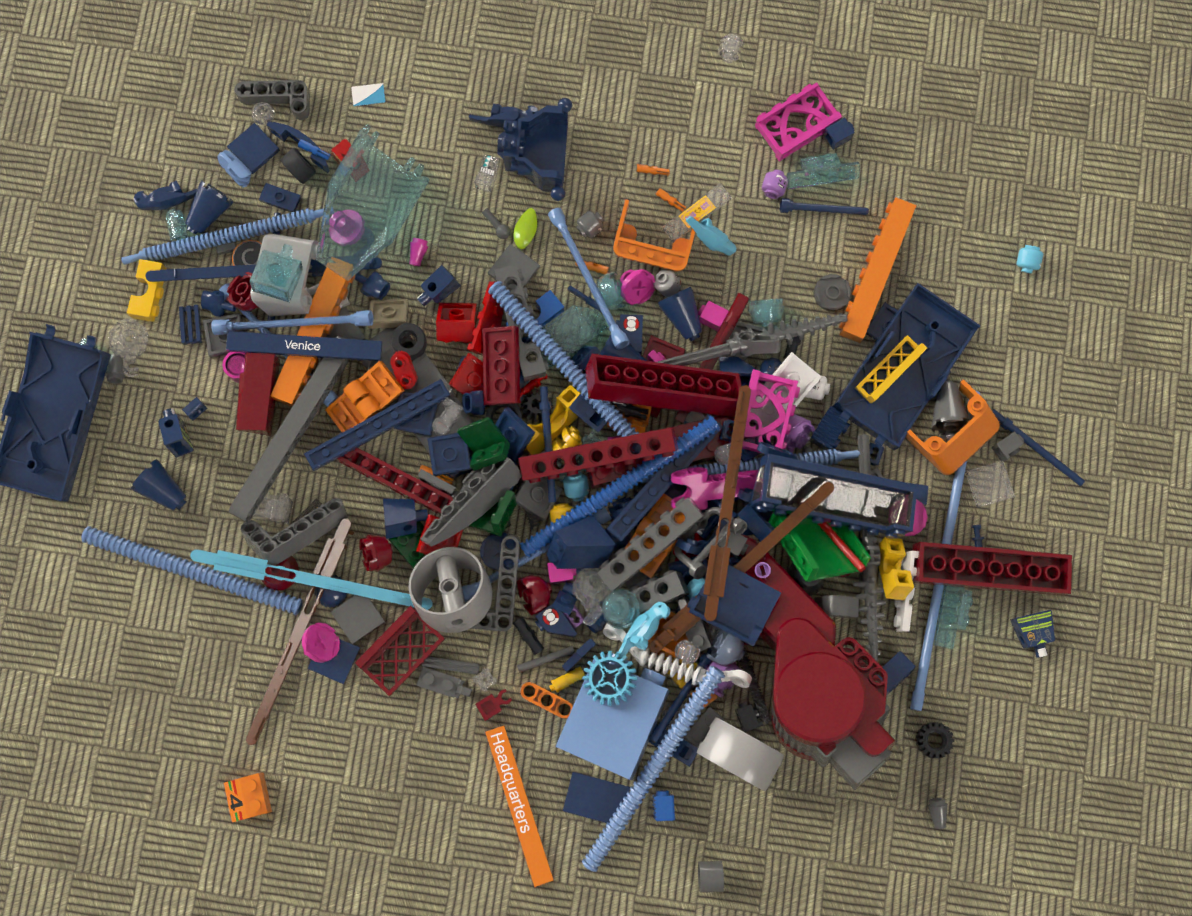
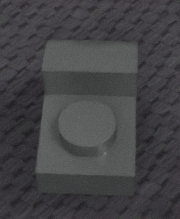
(839, 606)

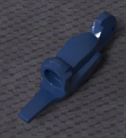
(500, 113)
(163, 197)

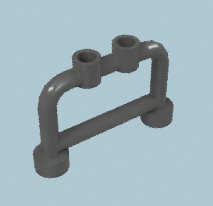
(696, 567)

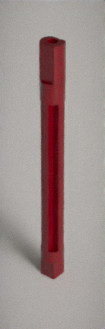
(721, 337)

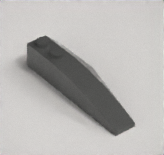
(480, 493)

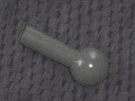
(502, 230)

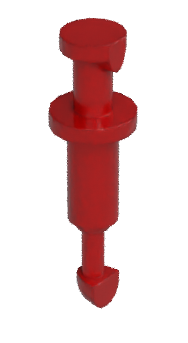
(531, 385)

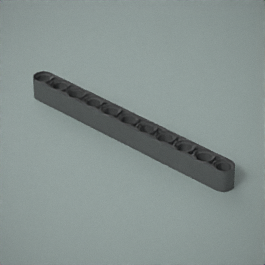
(287, 437)

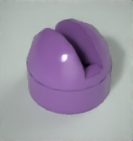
(758, 571)

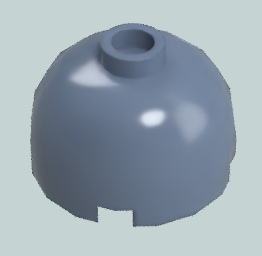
(726, 649)

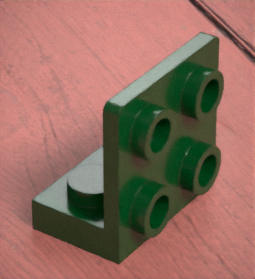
(486, 443)
(498, 516)

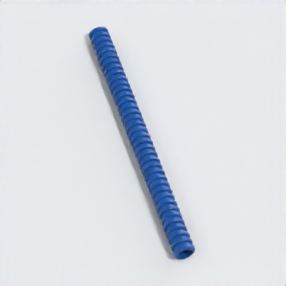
(622, 485)

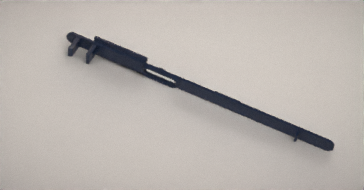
(232, 271)

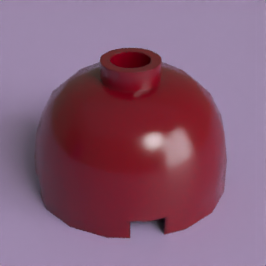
(240, 293)
(534, 592)

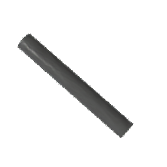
(545, 659)

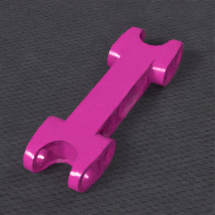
(707, 487)

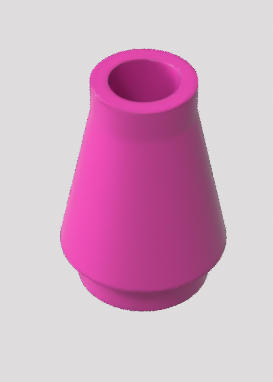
(417, 251)

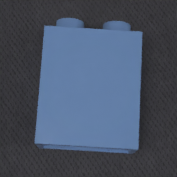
(616, 733)

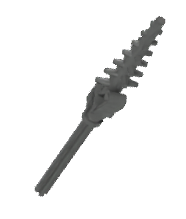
(751, 343)
(868, 577)

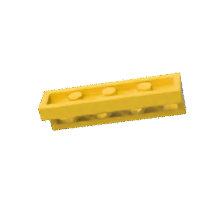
(897, 371)

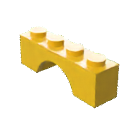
(559, 419)

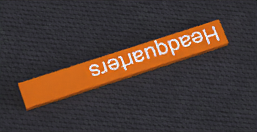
(519, 806)

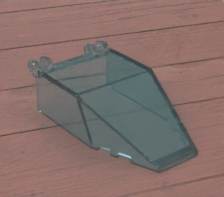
(365, 205)

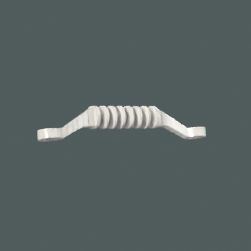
(738, 677)

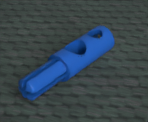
(314, 149)

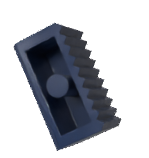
(829, 429)

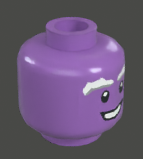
(774, 184)

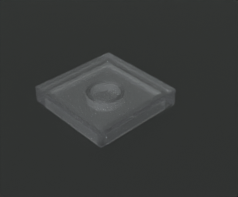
(990, 484)

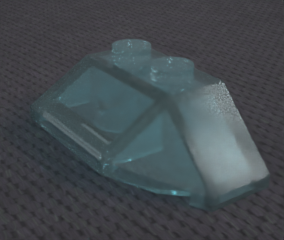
(574, 328)

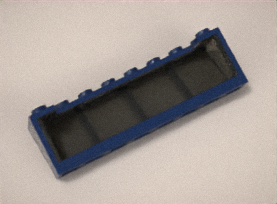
(856, 502)

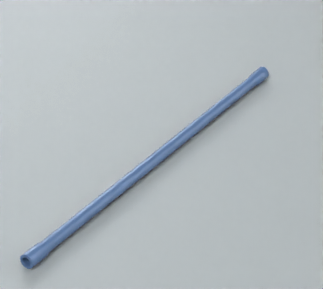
(918, 693)

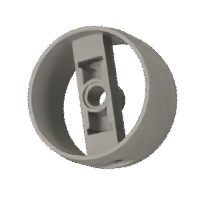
(445, 565)
(740, 754)

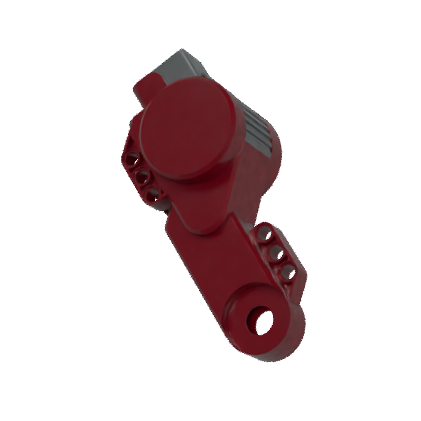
(823, 694)

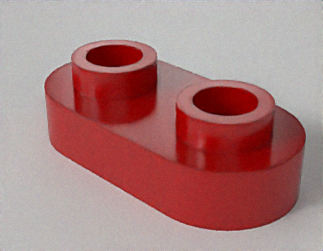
(405, 370)

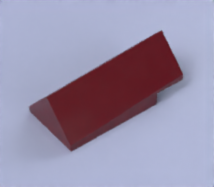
(255, 402)

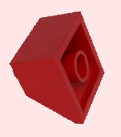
(456, 322)

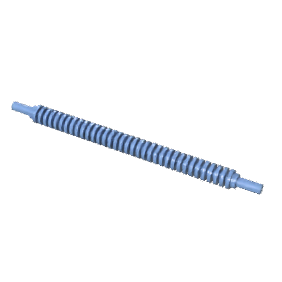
(208, 240)
(824, 457)

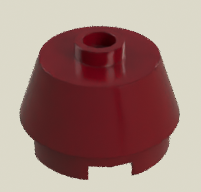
(376, 552)
(275, 584)

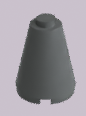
(949, 409)

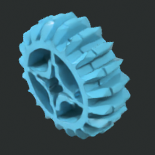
(618, 672)

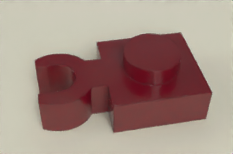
(491, 706)

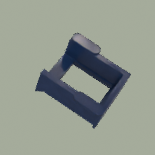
(757, 521)

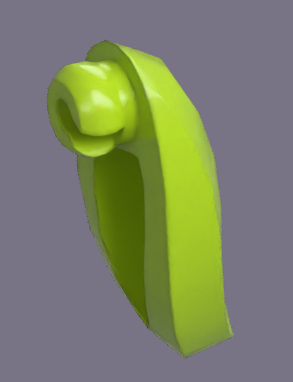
(525, 228)

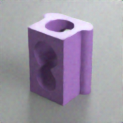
(578, 615)

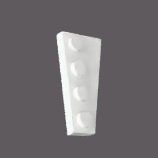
(904, 609)

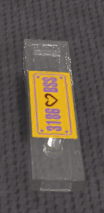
(701, 208)

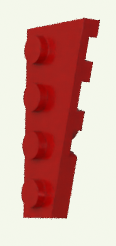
(488, 318)

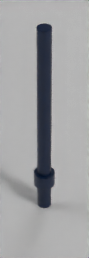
(545, 407)
(1007, 423)
(704, 662)

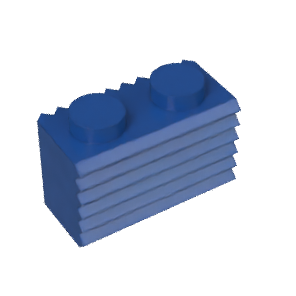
(663, 806)

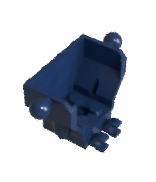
(538, 147)

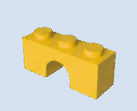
(146, 306)
(896, 582)

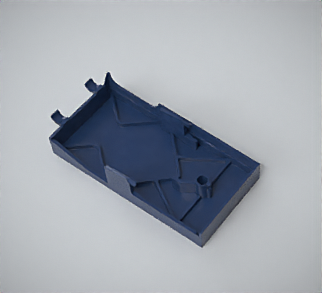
(925, 321)
(51, 415)

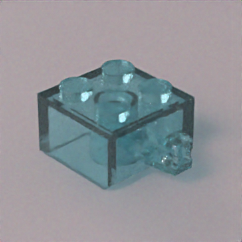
(277, 274)

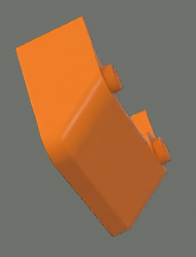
(627, 247)
(965, 443)

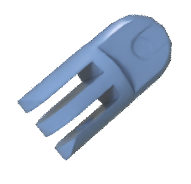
(234, 168)

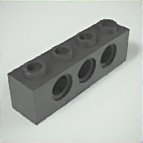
(676, 589)

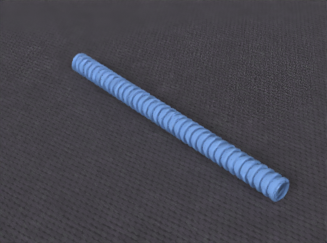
(560, 359)
(191, 570)
(653, 768)

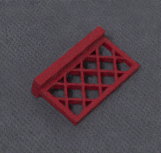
(387, 639)

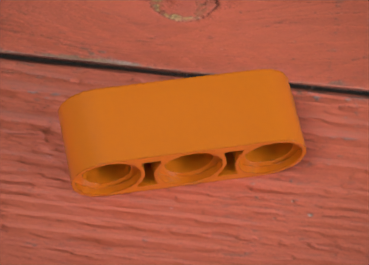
(537, 697)

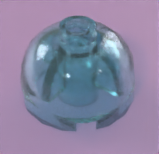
(610, 290)

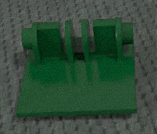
(408, 545)

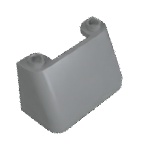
(301, 301)

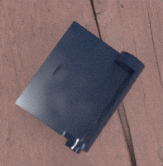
(742, 609)

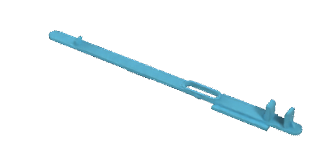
(256, 567)

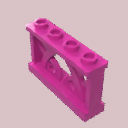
(790, 144)
(777, 400)

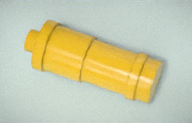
(565, 680)

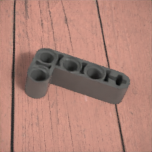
(249, 93)

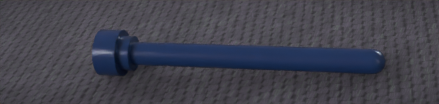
(788, 205)

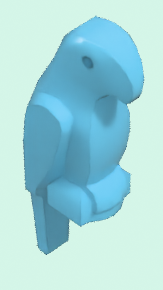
(712, 236)
(644, 628)

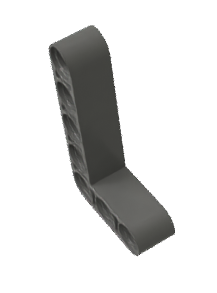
(295, 536)
(503, 591)

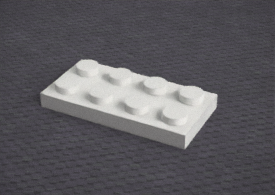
(793, 369)

